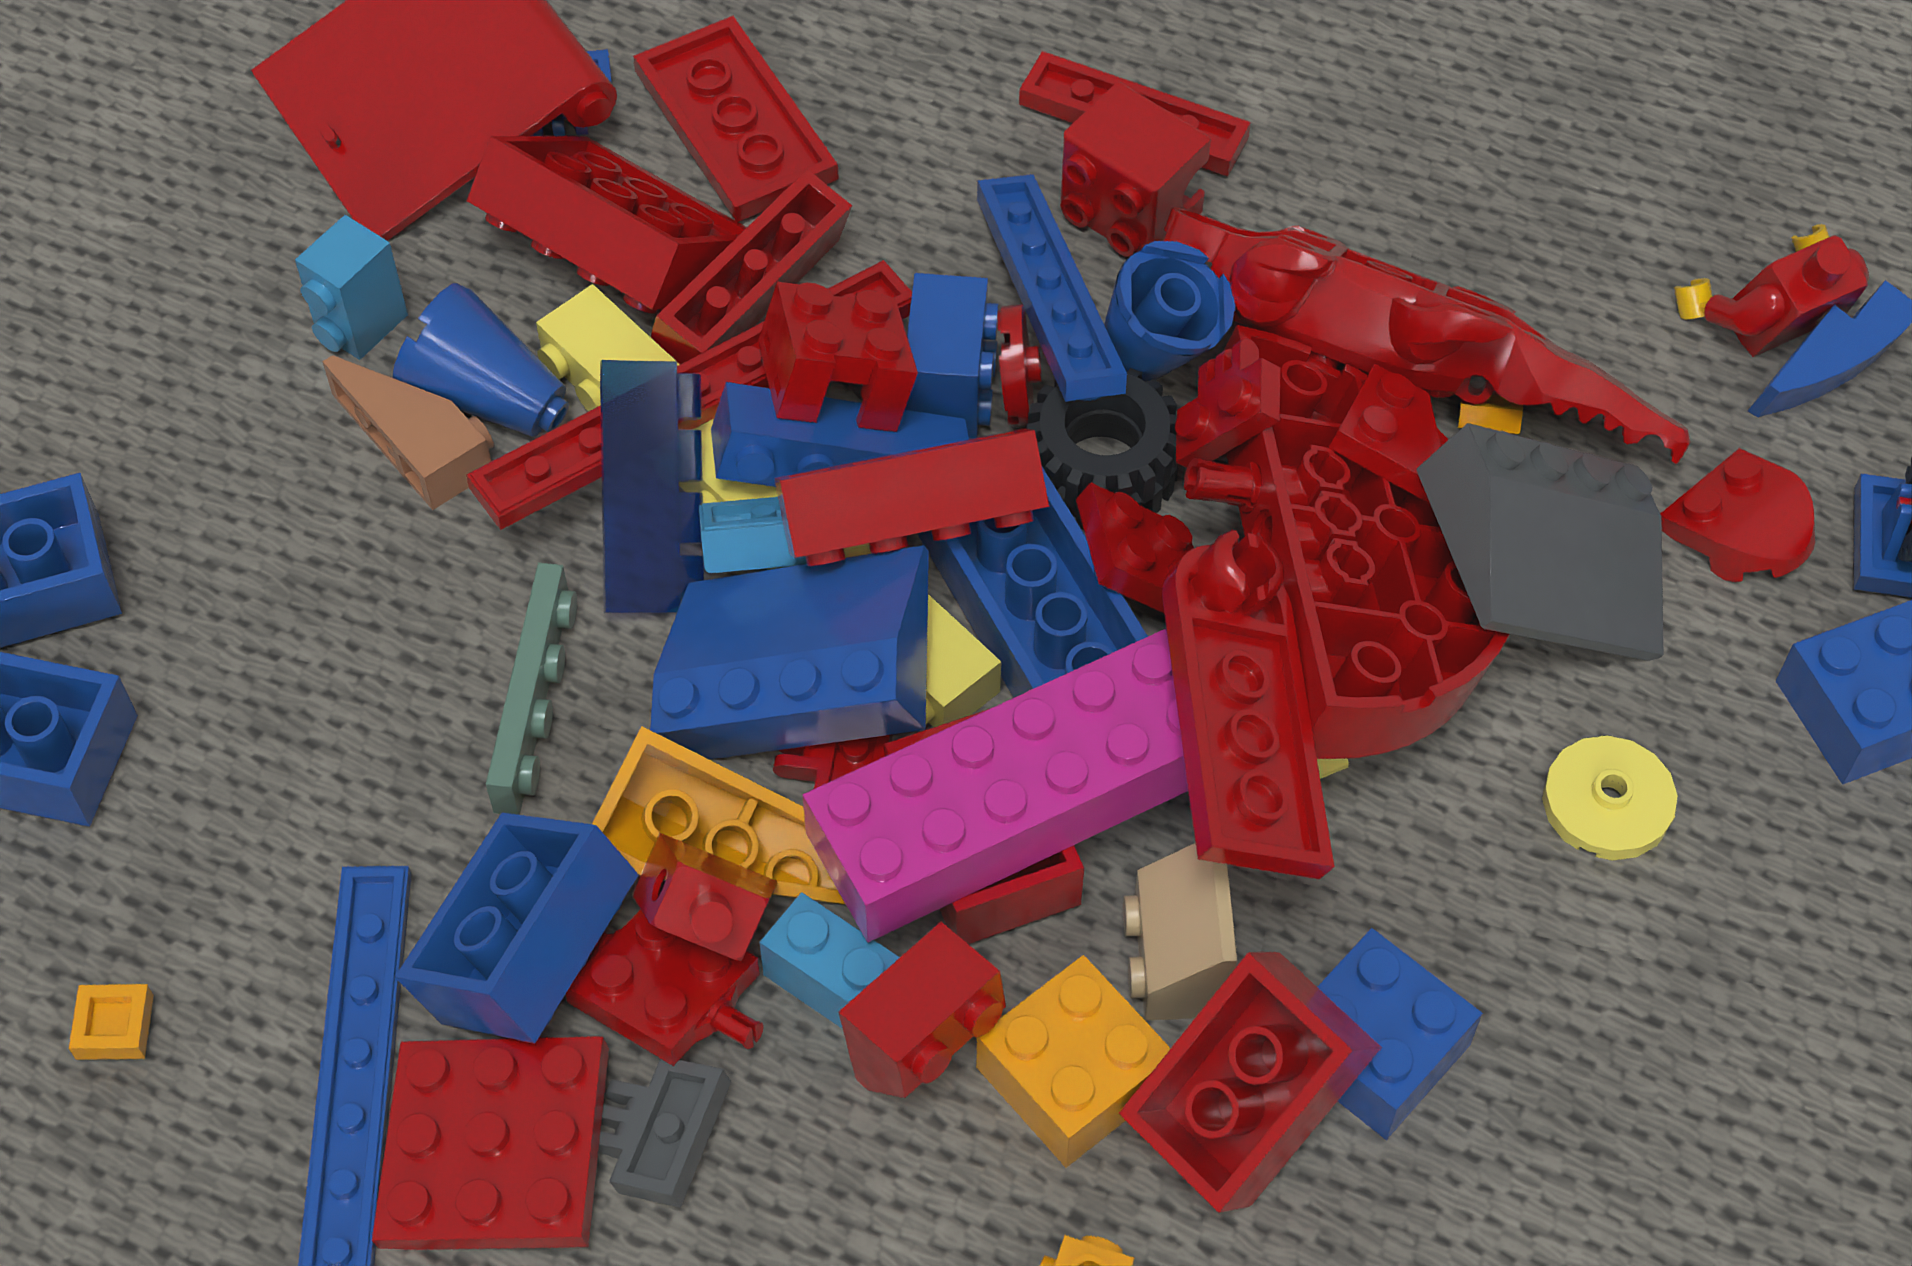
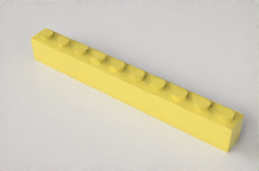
(593, 329)

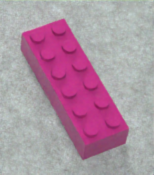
(1001, 789)

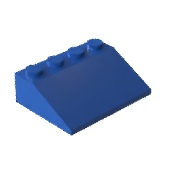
(797, 656)

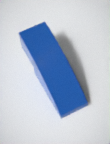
(1837, 350)

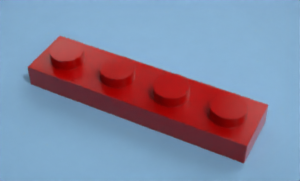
(1070, 88)

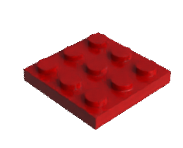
(492, 1144)

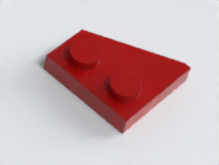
(1389, 430)

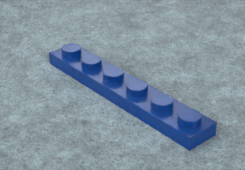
(1051, 289)

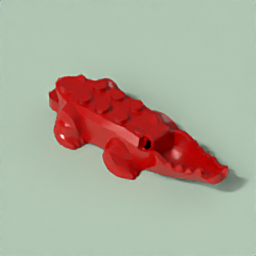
(1408, 324)

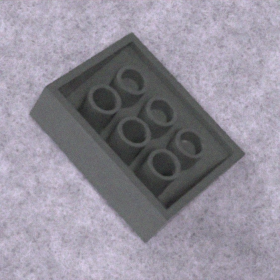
(1551, 540)

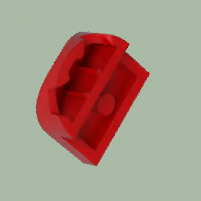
(1745, 518)

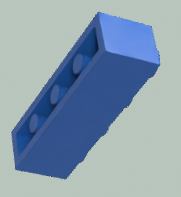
(758, 446)

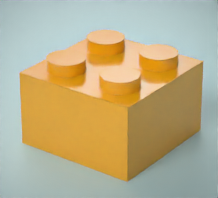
(1070, 1059)

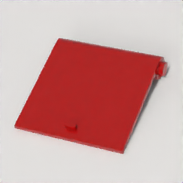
(422, 93)

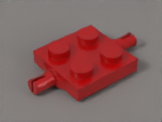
(664, 990)

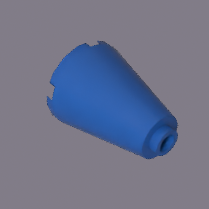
(1167, 308)
(481, 365)

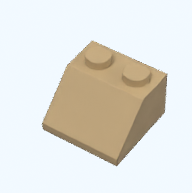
(1182, 934)

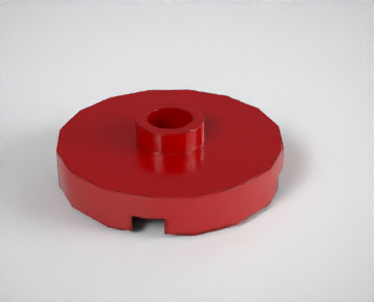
(1018, 364)

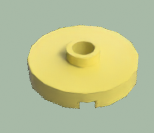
(1606, 824)

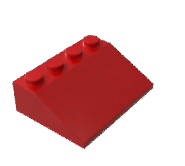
(600, 215)

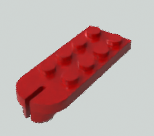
(1244, 710)

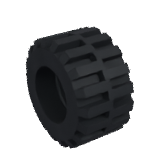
(1138, 419)

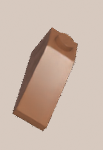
(413, 428)

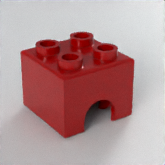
(1129, 168)

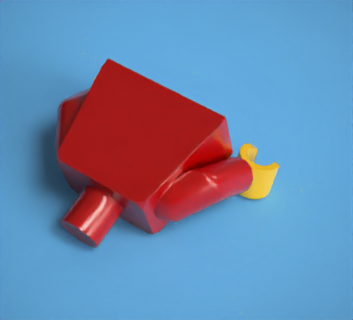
(1786, 295)

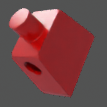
(702, 897)

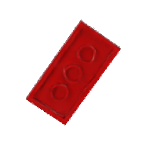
(733, 116)

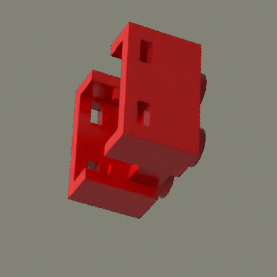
(829, 338)

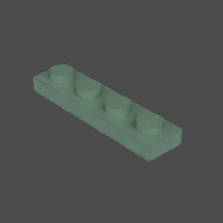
(526, 709)

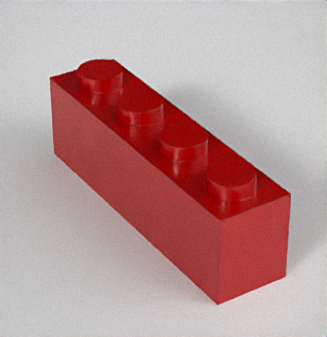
(740, 281)
(912, 494)

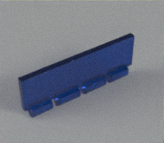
(641, 476)

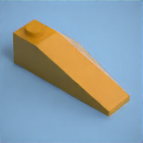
(712, 809)

